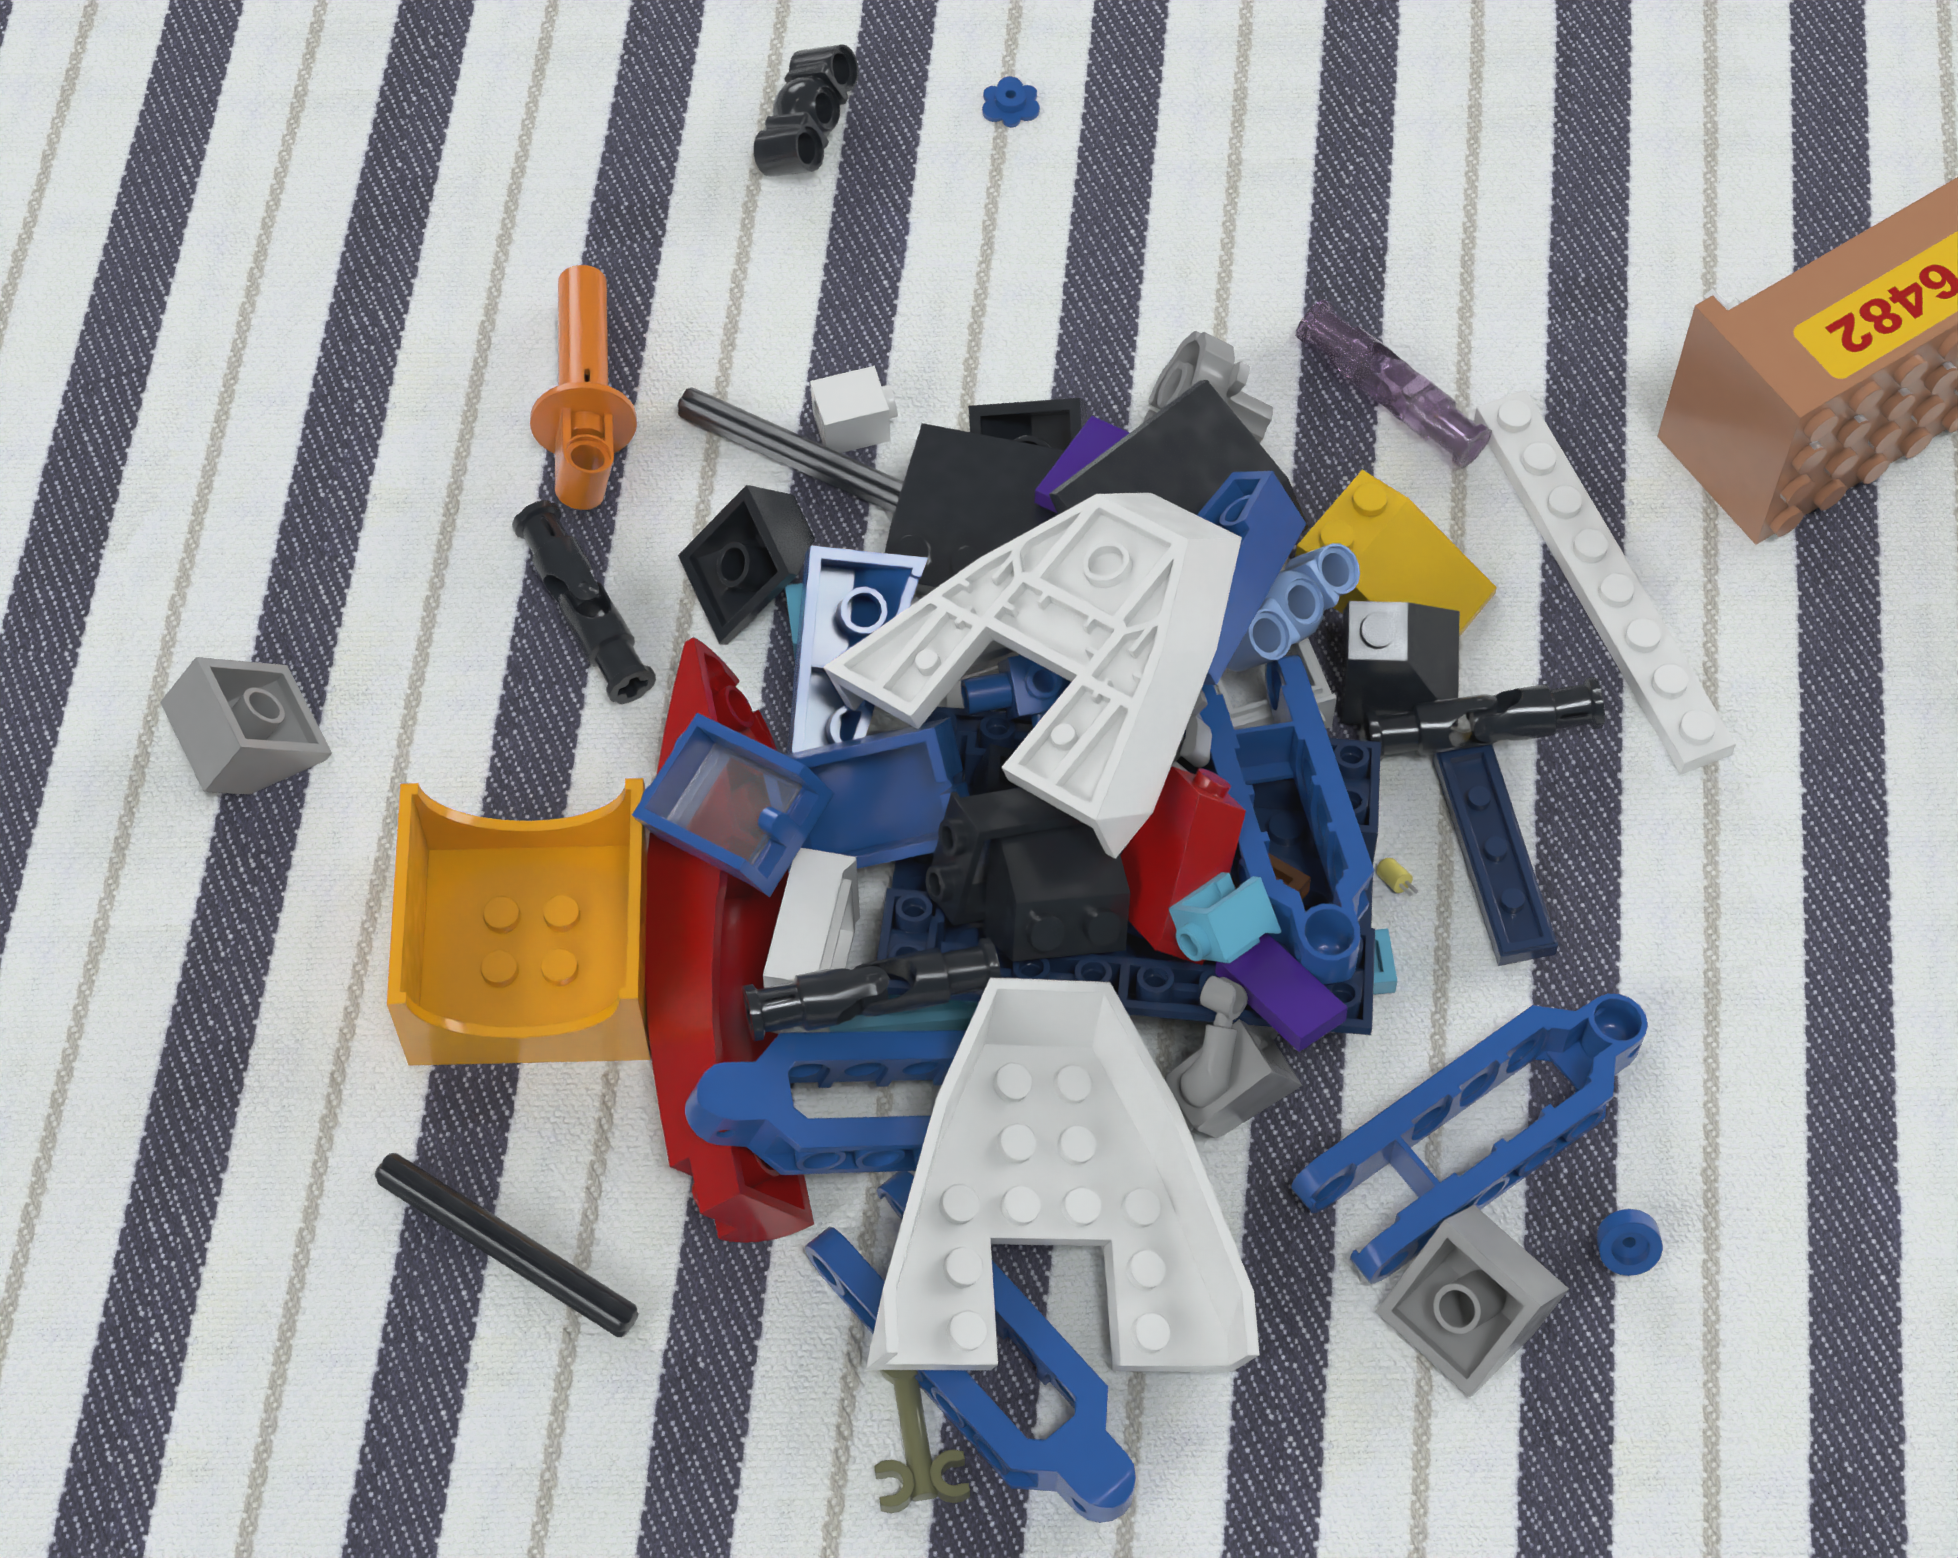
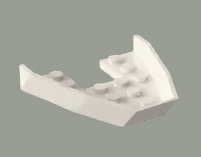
(1107, 595)
(1072, 1139)

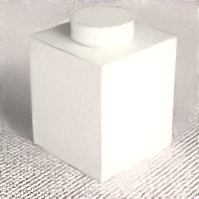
(853, 409)

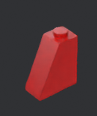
(1179, 850)

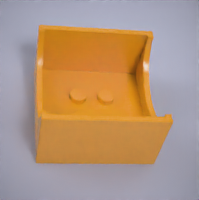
(519, 935)

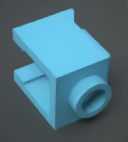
(1223, 921)

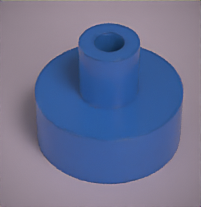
(1629, 1242)

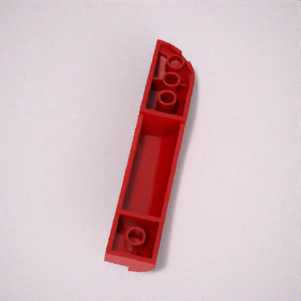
(702, 946)

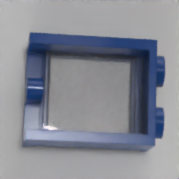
(733, 803)

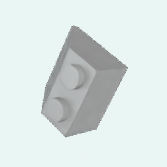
(243, 724)
(1471, 1299)

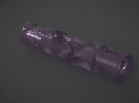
(1398, 387)

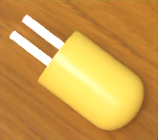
(1395, 876)

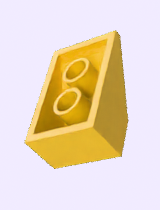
(1398, 552)

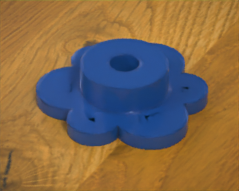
(1010, 102)

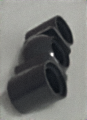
(806, 110)

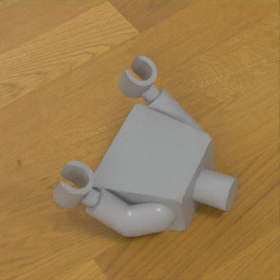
(1235, 1069)

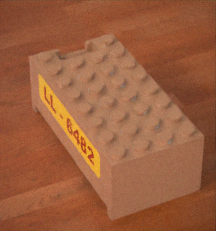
(1823, 372)

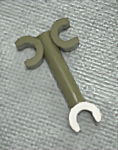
(921, 1476)

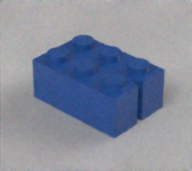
(886, 792)

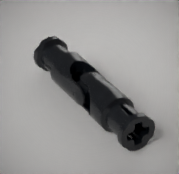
(569, 579)
(1505, 716)
(839, 995)

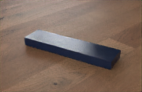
(1495, 855)

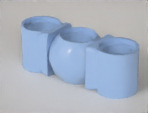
(1297, 604)

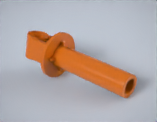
(582, 416)

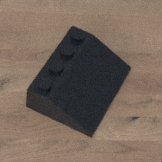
(1176, 455)
(966, 499)

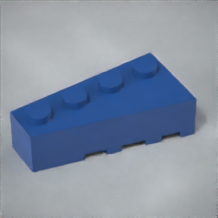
(1269, 525)

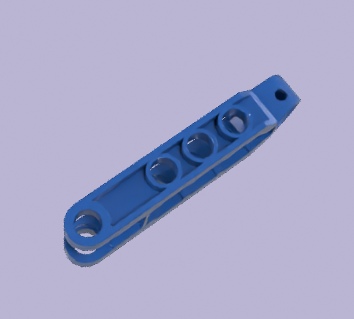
(1297, 748)
(1585, 1047)
(760, 1114)
(1075, 1460)

